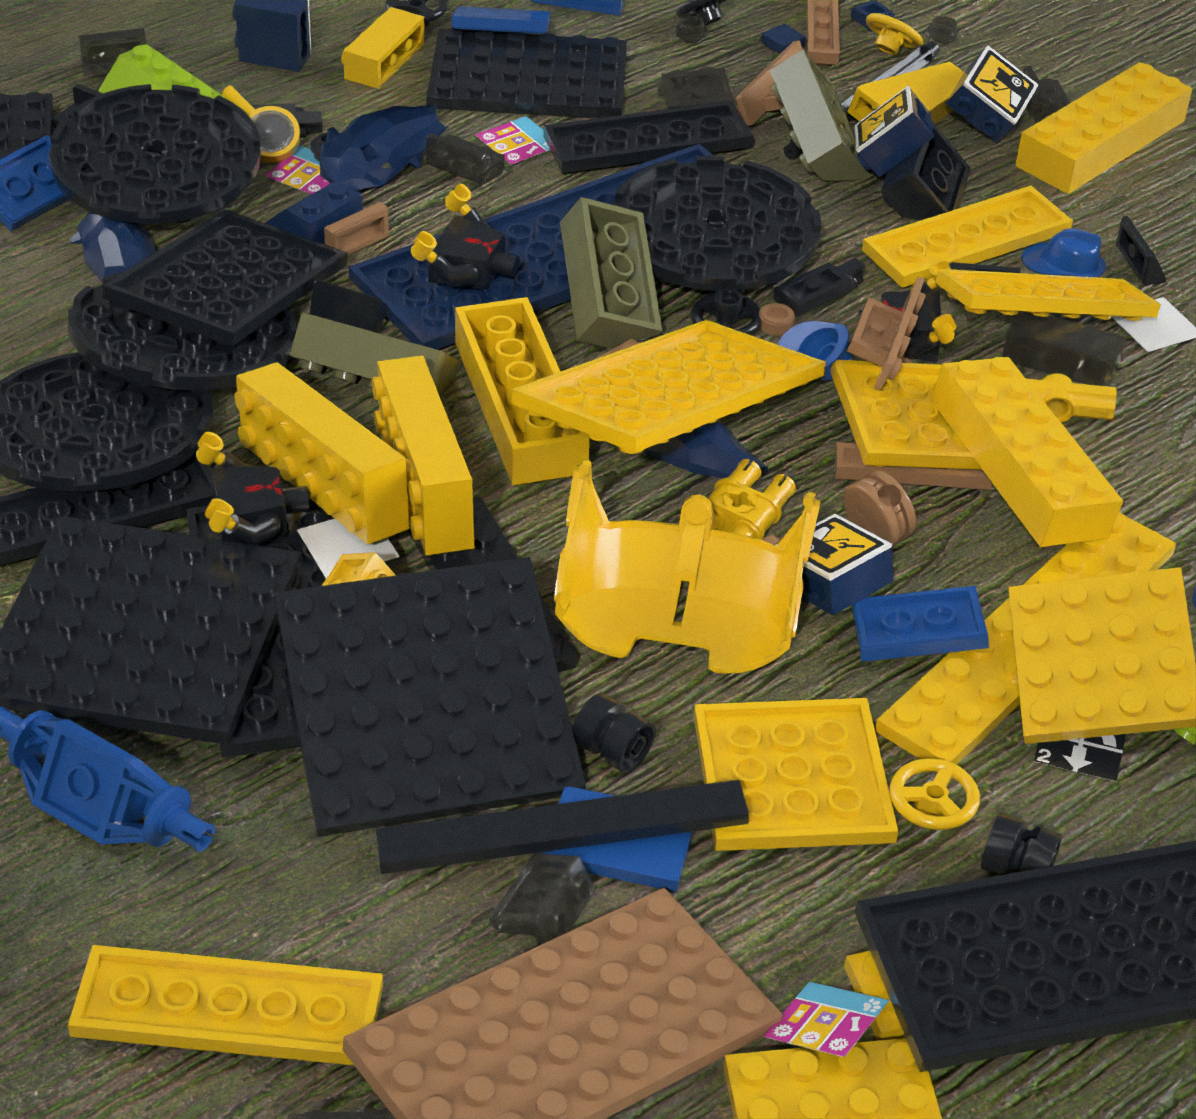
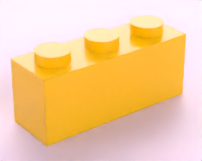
(383, 47)

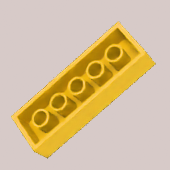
(1103, 127)
(503, 351)
(326, 450)
(1026, 452)
(437, 474)

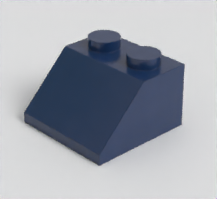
(318, 211)

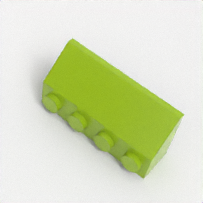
(147, 66)

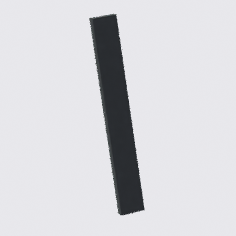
(561, 826)

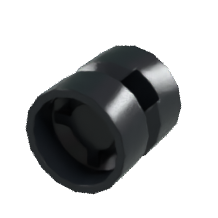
(616, 734)
(1018, 849)

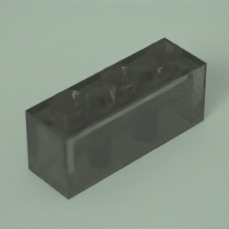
(1064, 348)

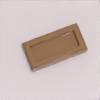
(359, 229)

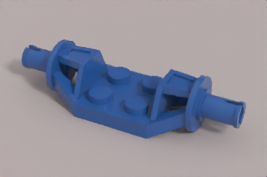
(98, 784)

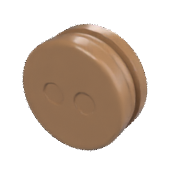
(880, 507)

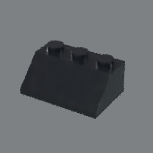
(927, 180)

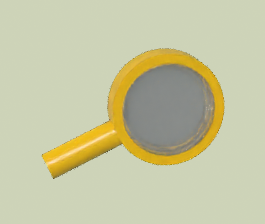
(276, 128)

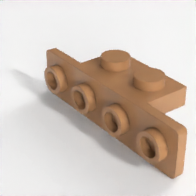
(758, 95)
(883, 332)

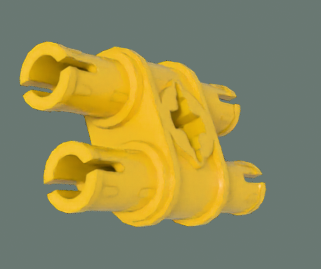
(746, 510)

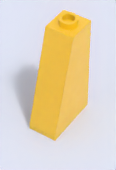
(930, 84)

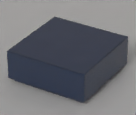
(861, 11)
(781, 37)

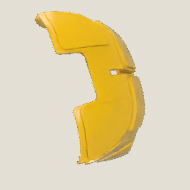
(627, 576)

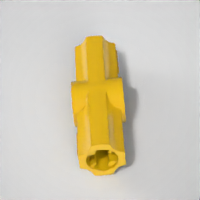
(1075, 400)

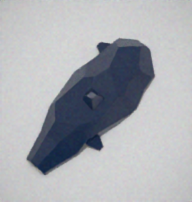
(375, 138)
(112, 244)
(705, 451)

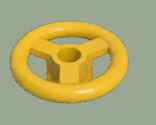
(892, 33)
(931, 802)

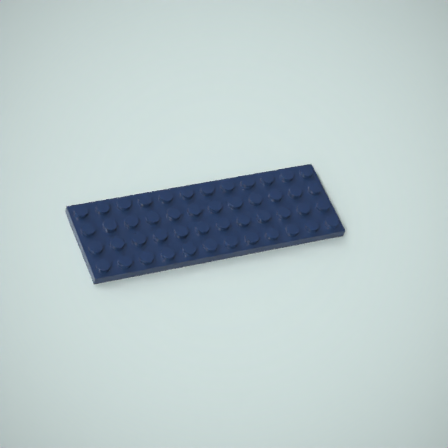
(532, 232)

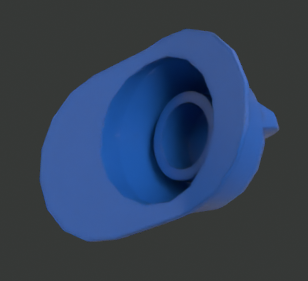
(1067, 254)
(819, 340)

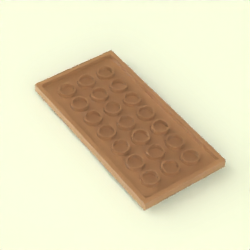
(569, 1024)

